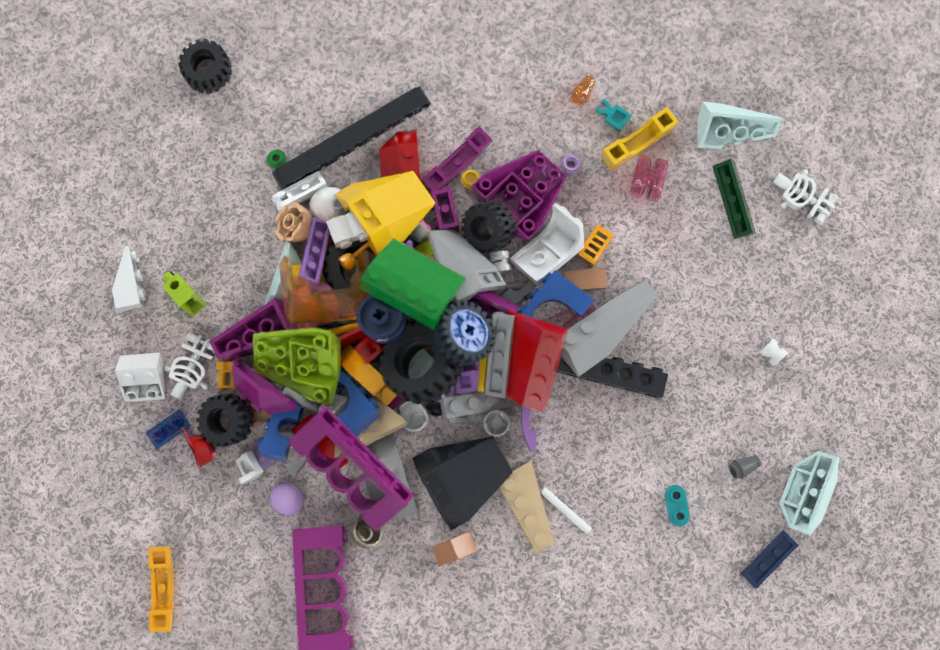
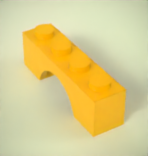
(630, 146)

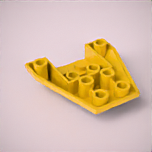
(387, 207)

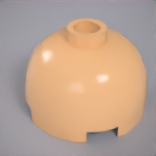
(293, 223)

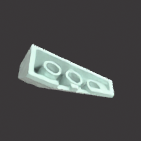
(727, 124)

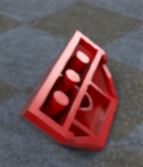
(400, 154)

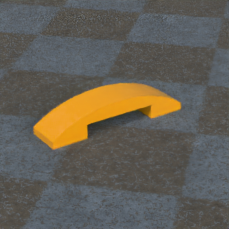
(161, 588)

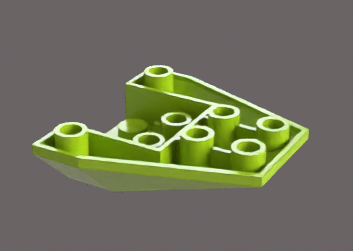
(301, 360)

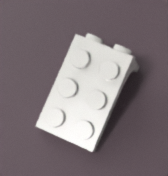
(552, 247)

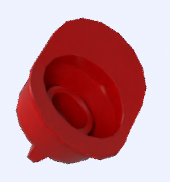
(203, 452)

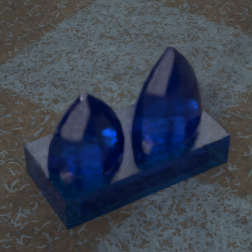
(168, 429)

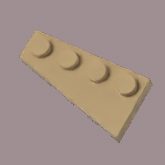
(527, 505)

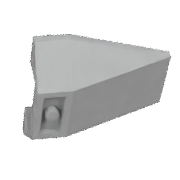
(465, 260)

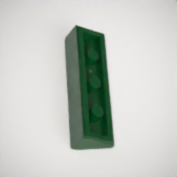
(734, 199)

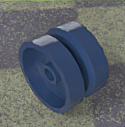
(385, 330)

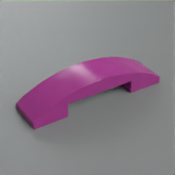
(458, 160)

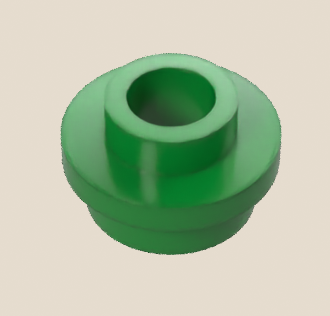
(280, 162)

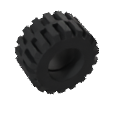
(194, 55)
(501, 222)
(210, 420)

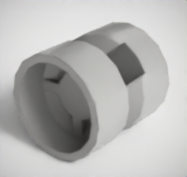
(496, 423)

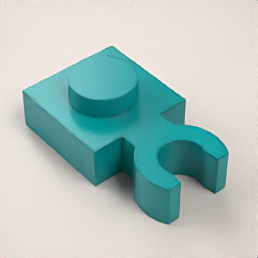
(615, 117)

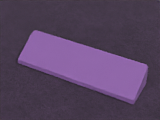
(315, 252)

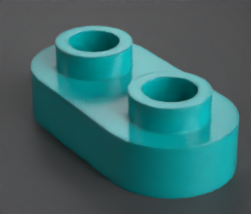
(677, 505)

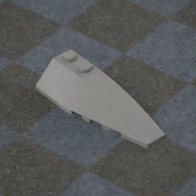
(603, 329)

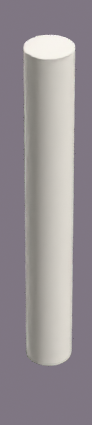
(565, 510)

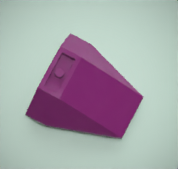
(523, 190)

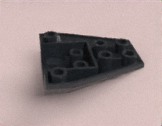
(462, 477)

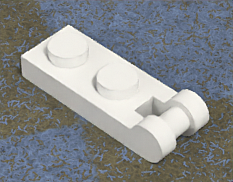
(299, 191)

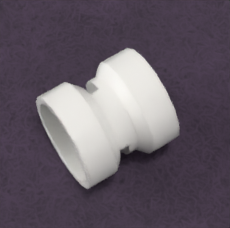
(501, 262)
(773, 351)

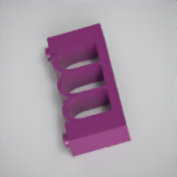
(374, 512)
(316, 538)

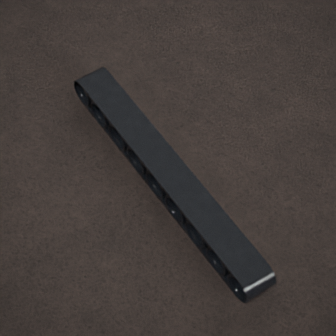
(351, 137)

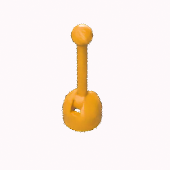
(348, 260)

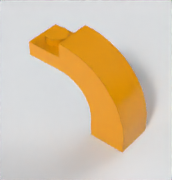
(366, 374)

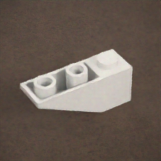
(127, 285)

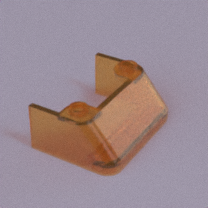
(321, 306)

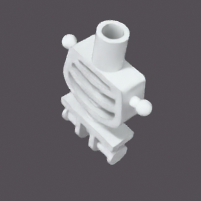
(788, 185)
(182, 384)

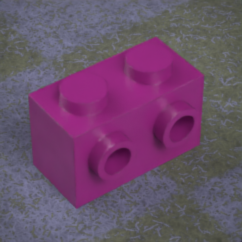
(444, 210)

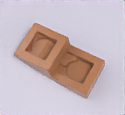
(588, 279)

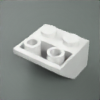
(141, 377)

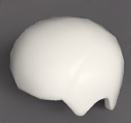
(420, 418)

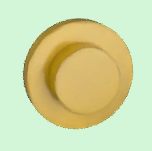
(469, 178)

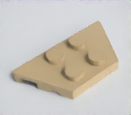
(384, 425)

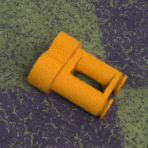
(223, 368)

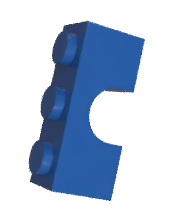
(274, 445)

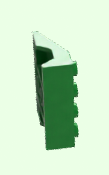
(411, 283)

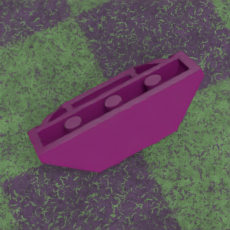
(259, 390)

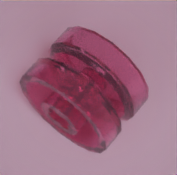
(645, 177)

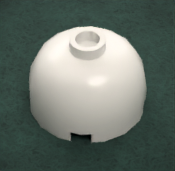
(325, 204)

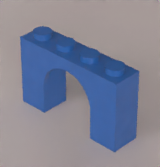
(560, 290)
(360, 411)

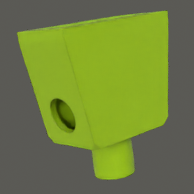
(183, 293)

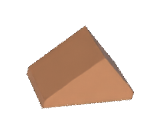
(454, 549)

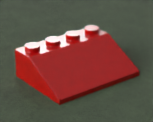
(534, 360)

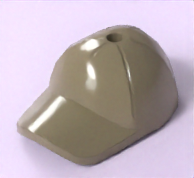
(369, 536)

